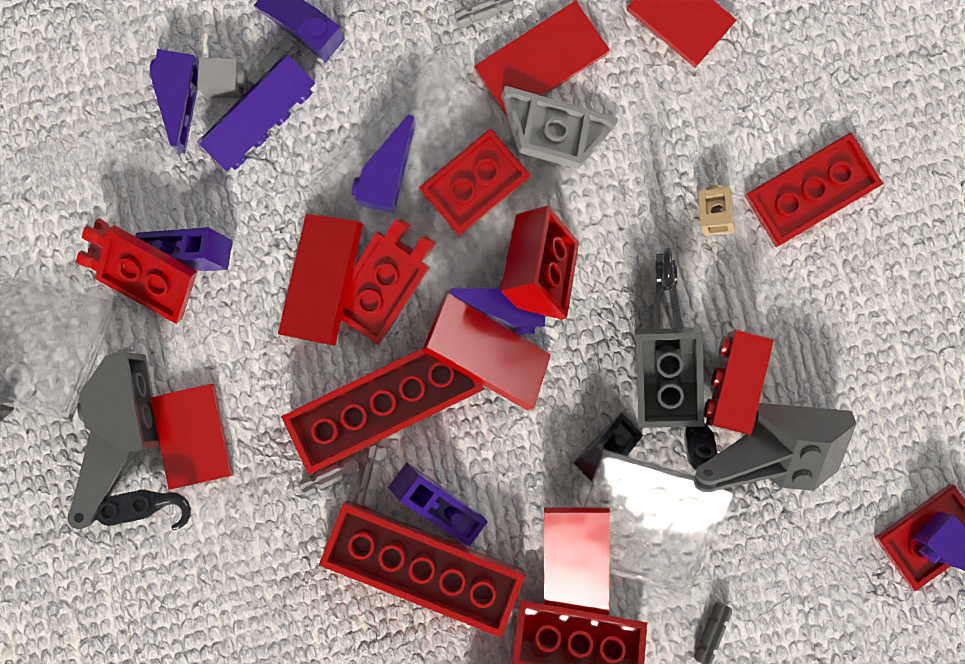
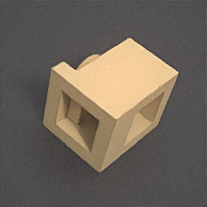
(716, 223)

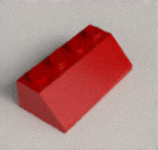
(575, 637)

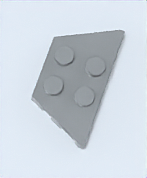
(554, 128)

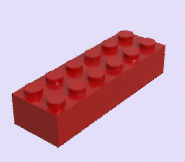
(375, 408)
(422, 568)

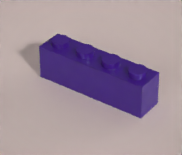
(256, 113)

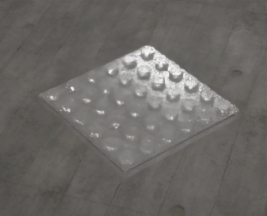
(447, 119)

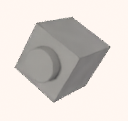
(221, 78)

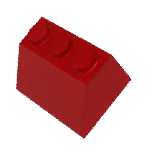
(540, 264)
(738, 382)

